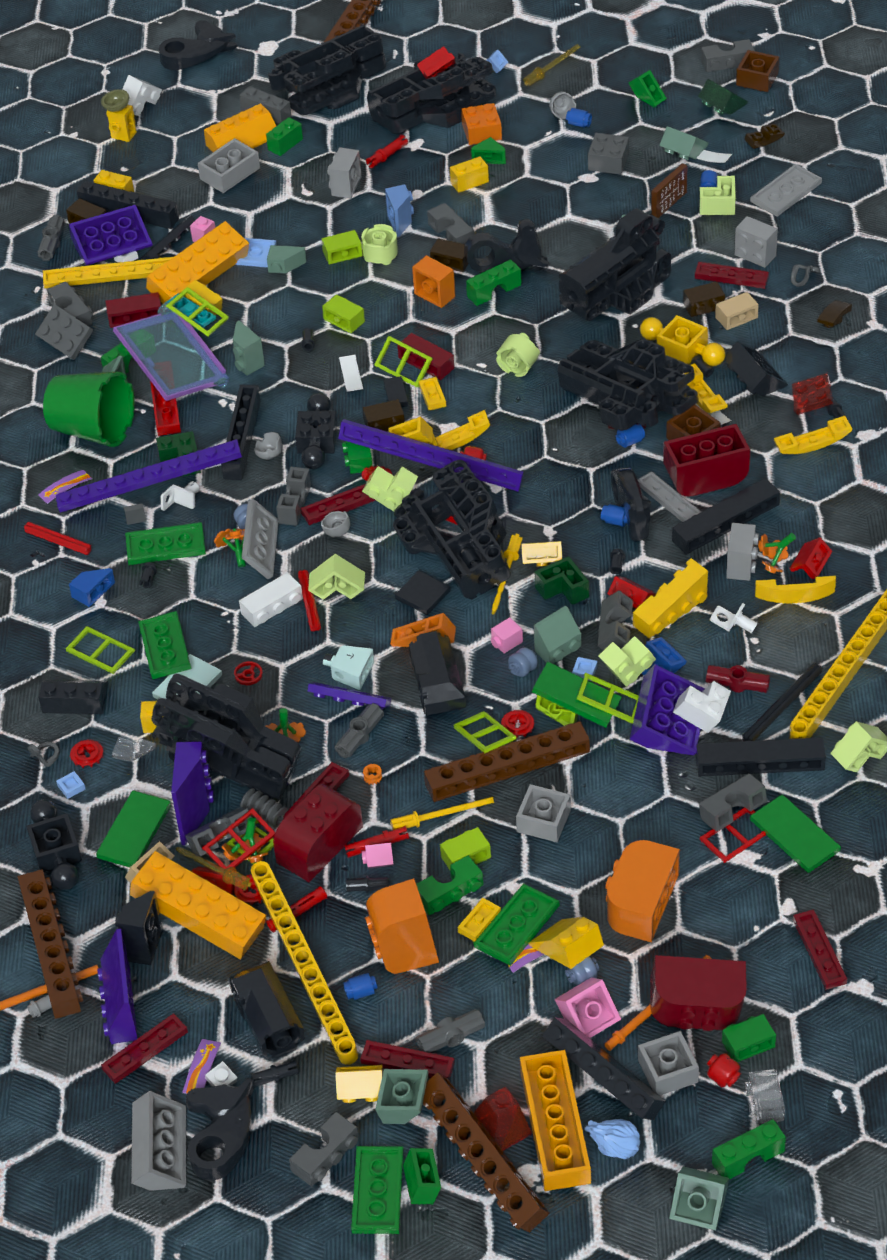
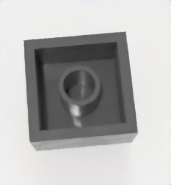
(608, 153)

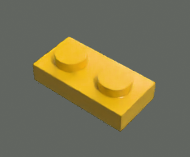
(432, 393)
(478, 919)

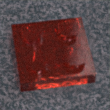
(812, 393)

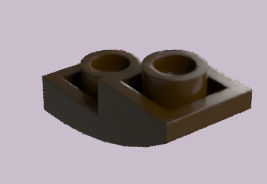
(766, 136)
(833, 313)

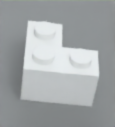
(140, 92)
(703, 708)

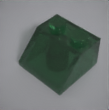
(720, 98)

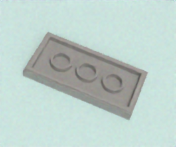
(786, 190)
(260, 539)

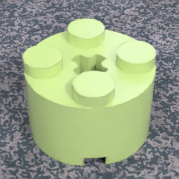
(379, 244)
(517, 354)

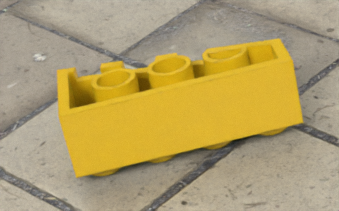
(672, 600)

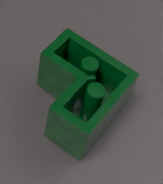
(176, 446)
(562, 578)

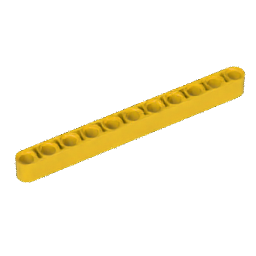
(841, 672)
(306, 969)

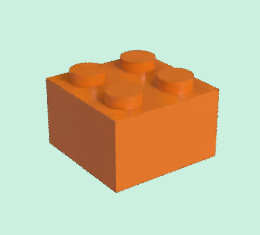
(481, 123)
(433, 281)

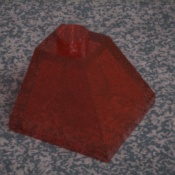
(503, 1118)

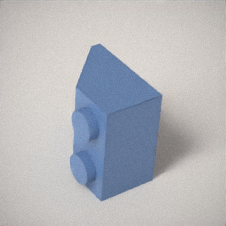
(399, 208)

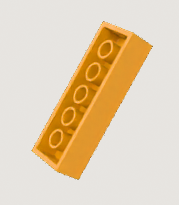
(200, 261)
(199, 905)
(555, 1120)

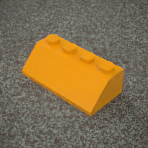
(247, 127)

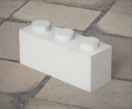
(271, 599)

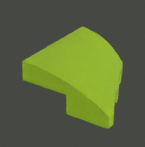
(555, 711)

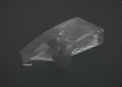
(131, 750)

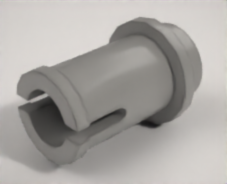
(39, 1006)

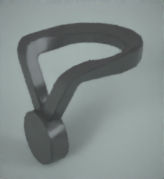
(808, 269)
(35, 751)

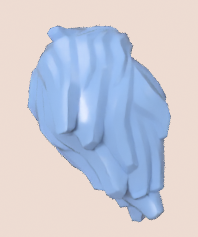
(615, 1137)

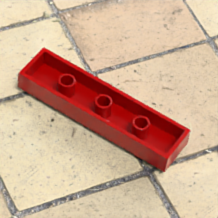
(165, 414)

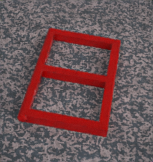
(746, 843)
(249, 851)

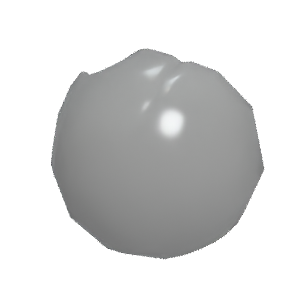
(561, 103)
(269, 447)
(336, 524)

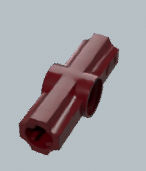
(738, 678)

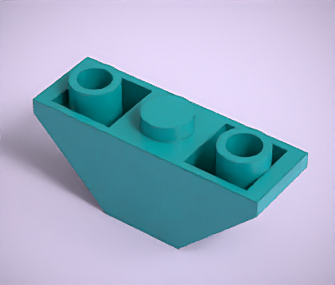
(188, 307)

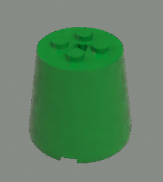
(90, 406)

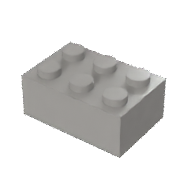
(228, 165)

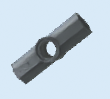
(51, 237)
(359, 730)
(450, 1031)

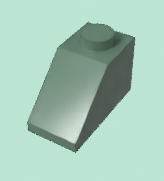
(285, 258)

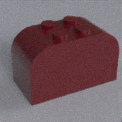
(707, 460)
(316, 831)
(697, 992)

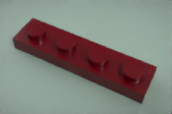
(731, 275)
(341, 502)
(332, 776)
(819, 949)
(144, 1048)
(404, 1058)

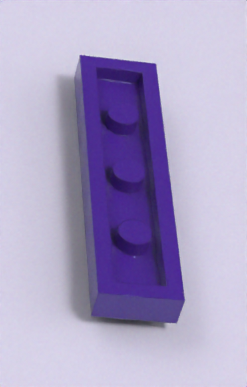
(340, 694)

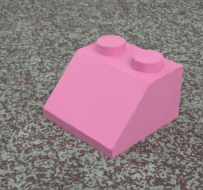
(589, 1007)

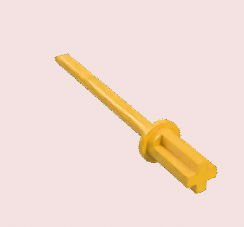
(510, 554)
(415, 819)

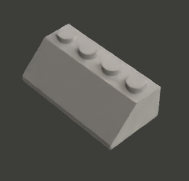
(158, 1143)

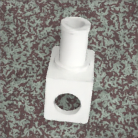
(179, 495)
(738, 619)

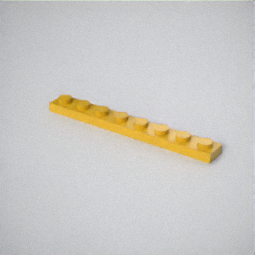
(102, 272)

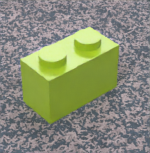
(341, 247)
(343, 313)
(470, 843)

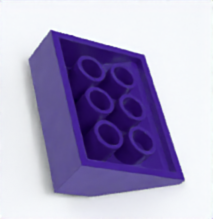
(109, 235)
(654, 720)
(191, 787)
(117, 992)

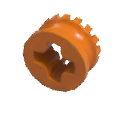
(371, 779)

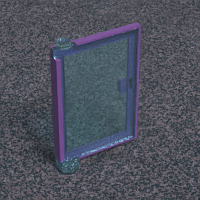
(171, 354)

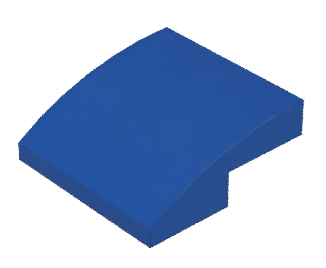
(665, 655)

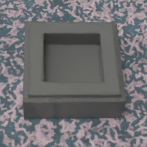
(135, 514)

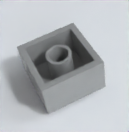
(344, 172)
(756, 241)
(742, 551)
(543, 813)
(668, 1063)

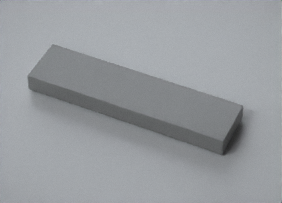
(667, 497)

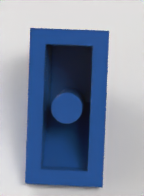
(91, 585)

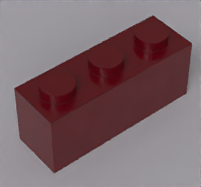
(132, 308)
(442, 360)

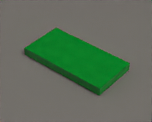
(165, 543)
(164, 645)
(563, 688)
(133, 829)
(795, 833)
(516, 924)
(377, 1190)

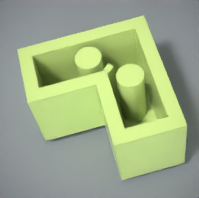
(718, 199)
(388, 488)
(336, 575)
(628, 661)
(858, 745)

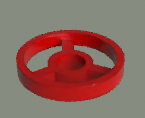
(248, 680)

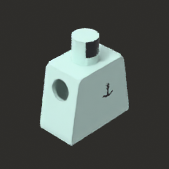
(350, 665)

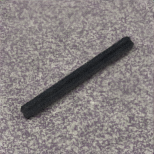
(782, 703)

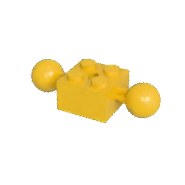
(683, 340)

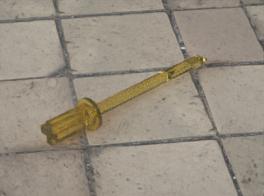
(539, 73)
(230, 875)

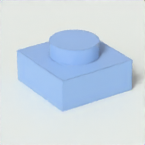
(497, 60)
(584, 666)
(70, 785)

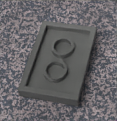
(64, 332)

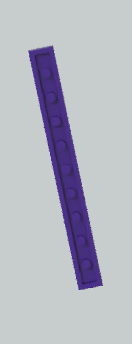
(428, 454)
(148, 475)

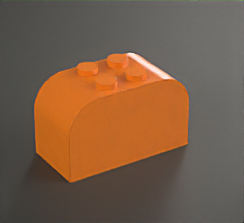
(641, 888)
(400, 928)

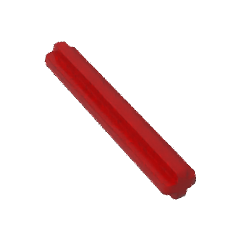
(57, 538)
(309, 601)

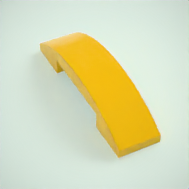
(707, 399)
(464, 434)
(814, 440)
(795, 593)

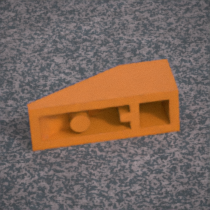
(406, 634)

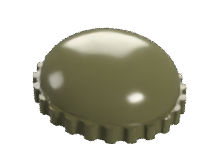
(115, 100)

